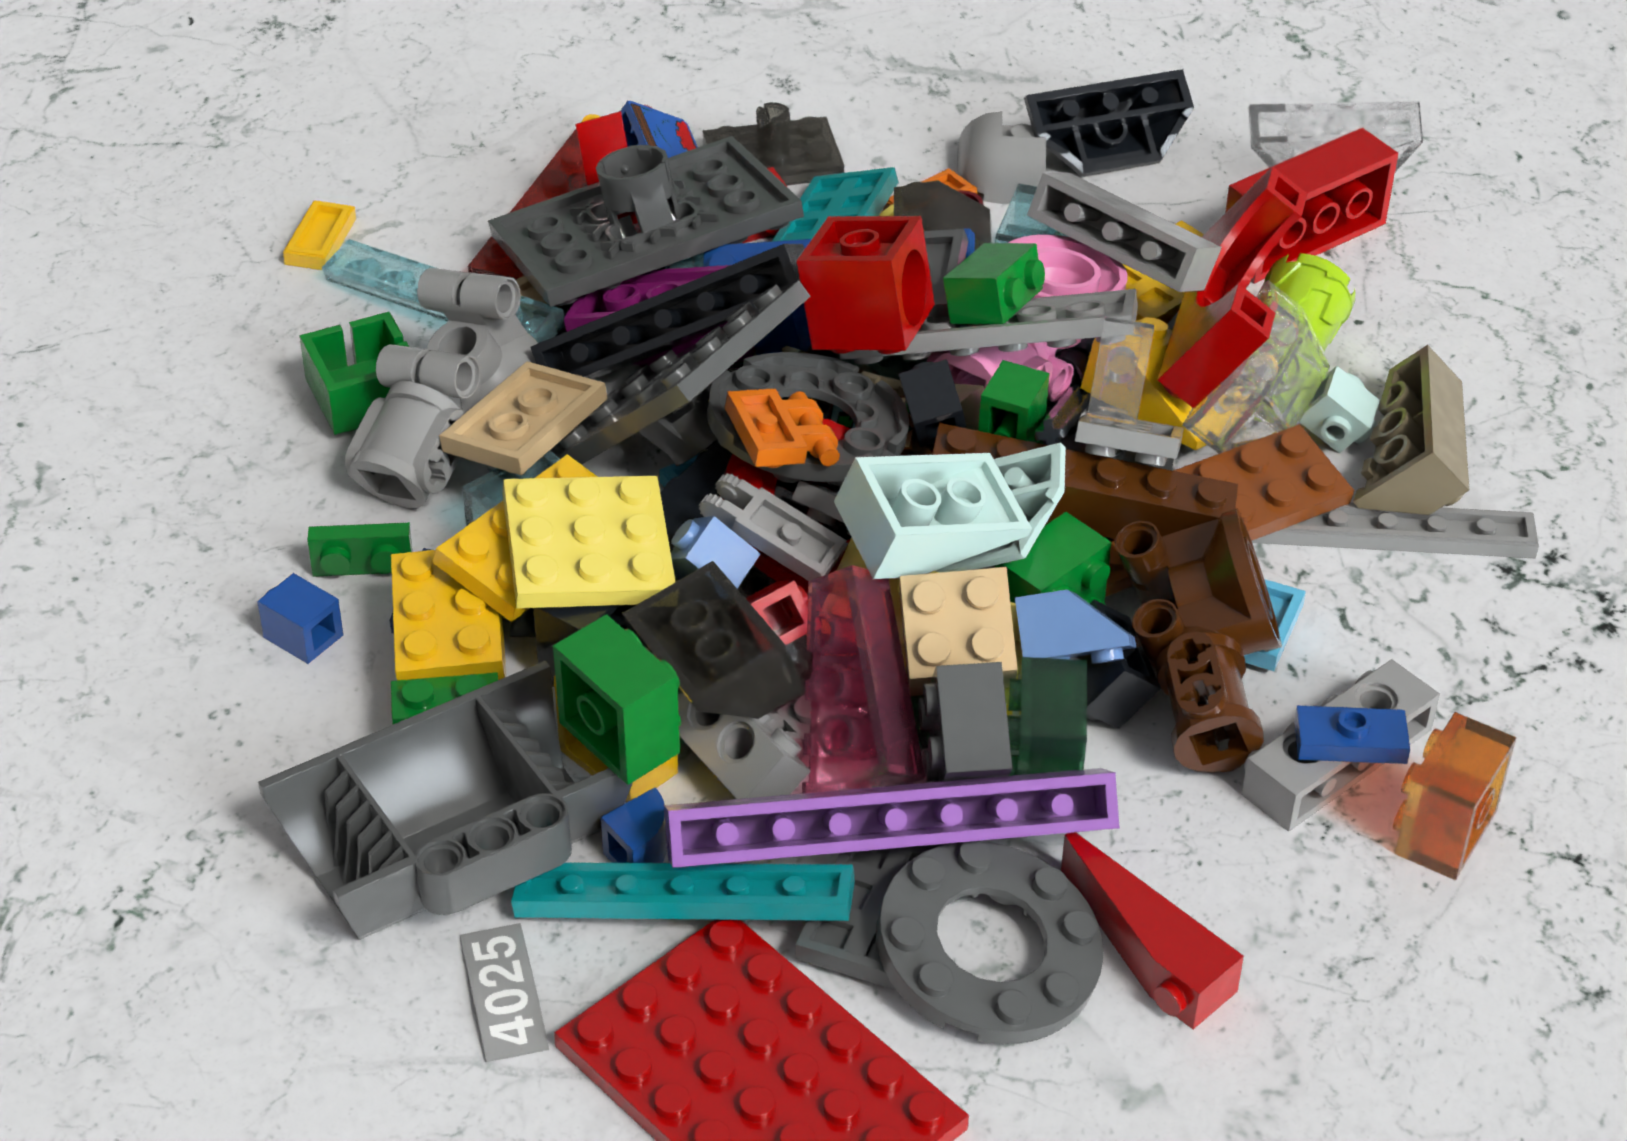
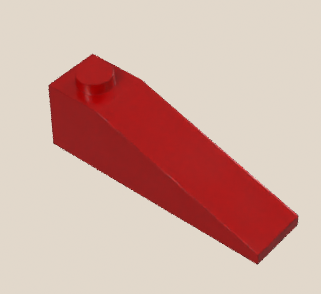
(1165, 948)

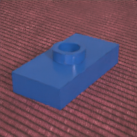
(1352, 734)

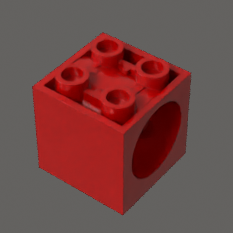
(866, 283)

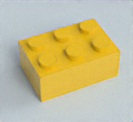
(441, 624)

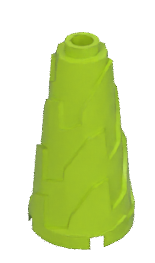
(1319, 289)

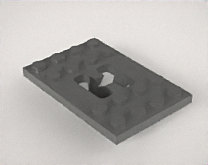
(681, 206)
(679, 379)

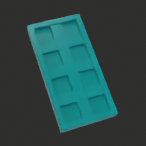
(840, 195)

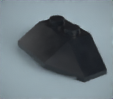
(1112, 122)

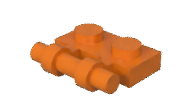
(781, 430)

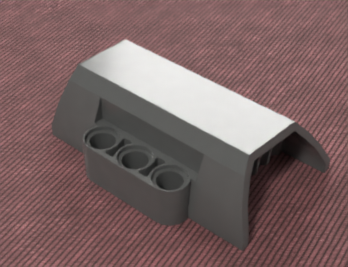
(442, 805)

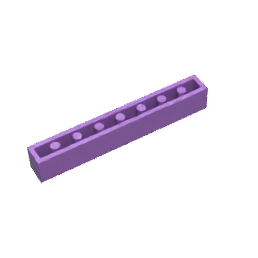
(890, 817)

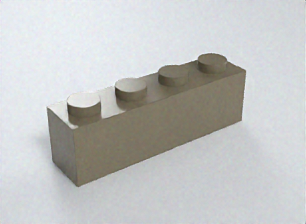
(1419, 440)

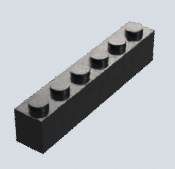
(668, 317)

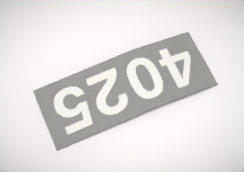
(504, 992)

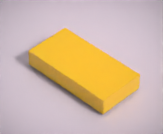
(319, 234)

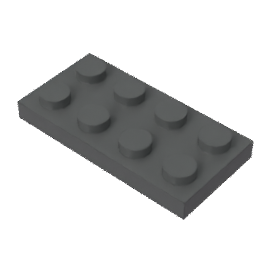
(851, 944)

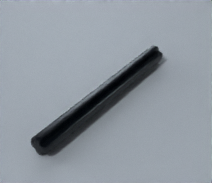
(1063, 416)

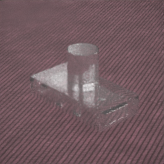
(1120, 370)

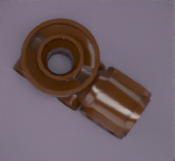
(1196, 622)

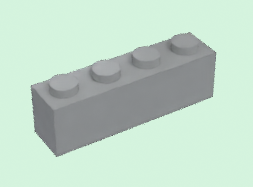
(1124, 231)

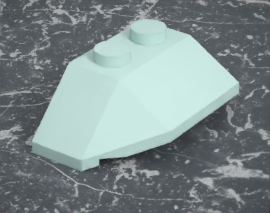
(1037, 484)

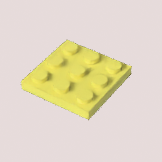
(586, 540)

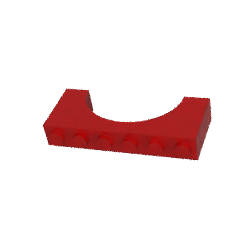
(1226, 321)

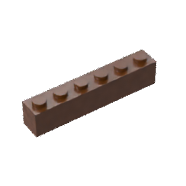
(1108, 490)

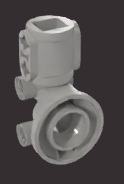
(481, 345)

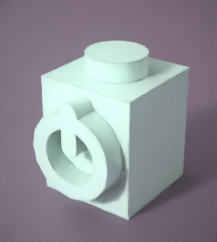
(1341, 410)

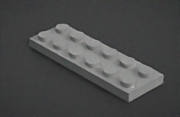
(1043, 319)

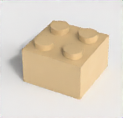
(956, 622)

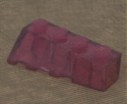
(857, 687)

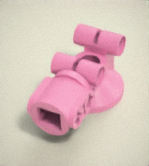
(1068, 271)

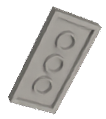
(1149, 440)

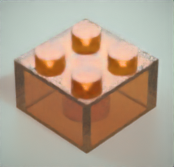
(1452, 794)

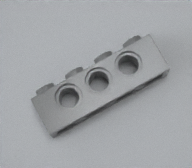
(723, 745)
(1297, 789)

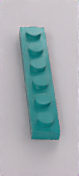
(689, 892)

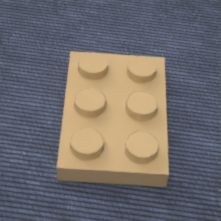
(523, 417)

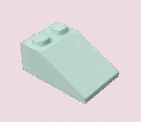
(927, 511)

